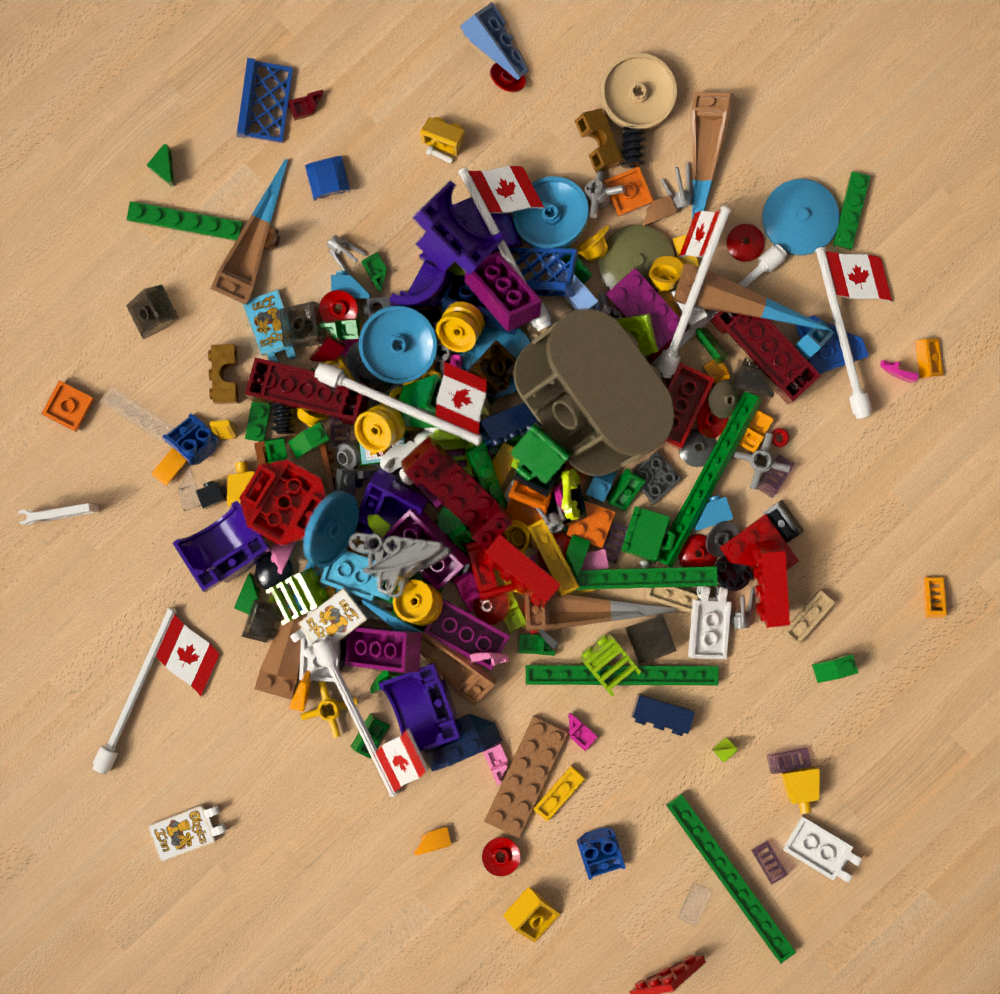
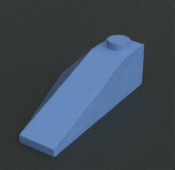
(488, 33)

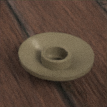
(723, 399)

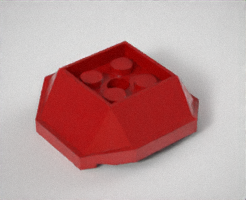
(276, 483)

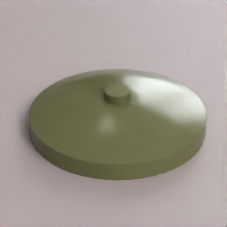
(632, 248)

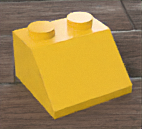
(442, 135)
(531, 914)

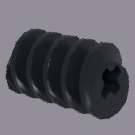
(632, 147)
(282, 419)

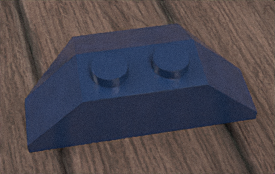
(476, 737)

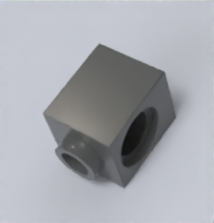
(371, 302)

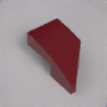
(305, 106)
(328, 350)

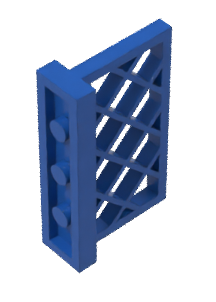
(248, 97)
(548, 287)

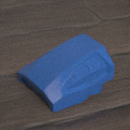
(327, 177)
(192, 440)
(600, 852)

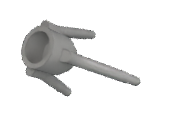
(682, 198)
(338, 246)
(552, 520)
(742, 618)

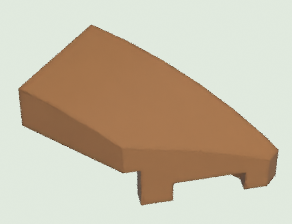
(659, 210)

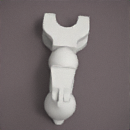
(392, 458)

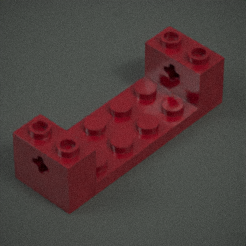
(770, 351)
(302, 390)
(457, 491)

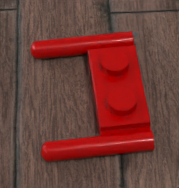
(483, 575)

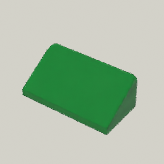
(581, 270)
(711, 345)
(625, 489)
(377, 730)

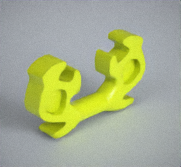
(570, 480)

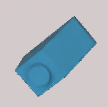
(348, 283)
(813, 340)
(600, 486)
(714, 513)

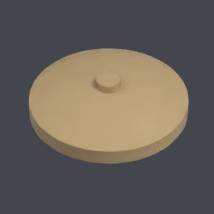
(638, 91)

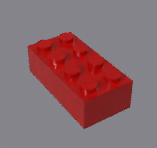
(688, 392)
(521, 572)
(772, 583)

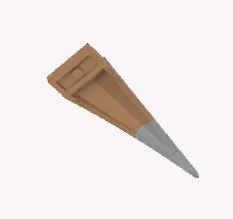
(577, 611)

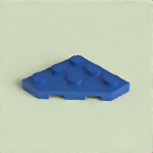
(830, 354)

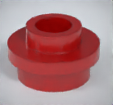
(785, 437)

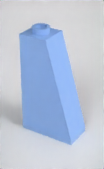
(582, 297)

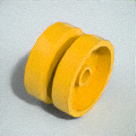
(460, 326)
(379, 428)
(419, 603)

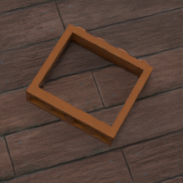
(327, 458)

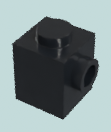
(211, 494)

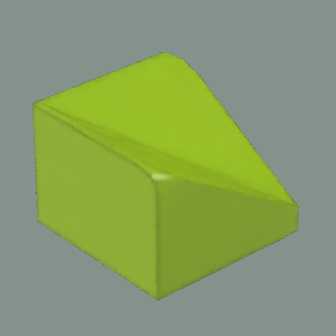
(378, 525)
(724, 750)

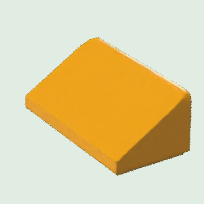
(929, 358)

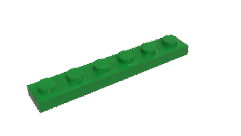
(184, 221)

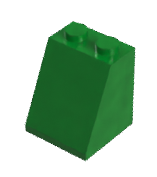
(422, 396)

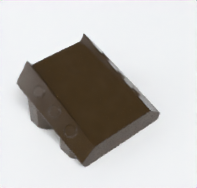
(495, 367)

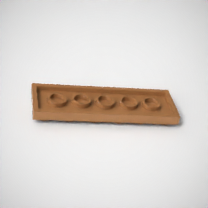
(526, 776)

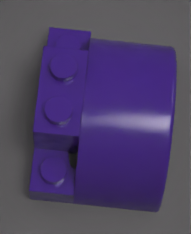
(472, 219)
(448, 237)
(426, 288)
(389, 498)
(222, 549)
(423, 706)

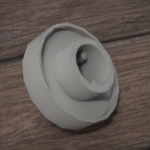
(348, 456)

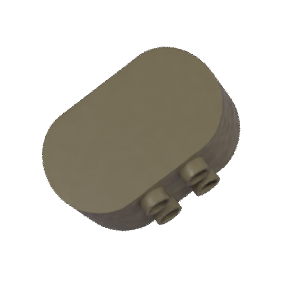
(594, 392)

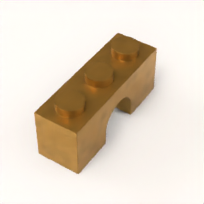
(595, 125)
(222, 357)

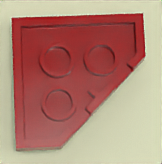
(739, 548)
(670, 977)

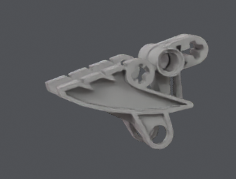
(399, 561)

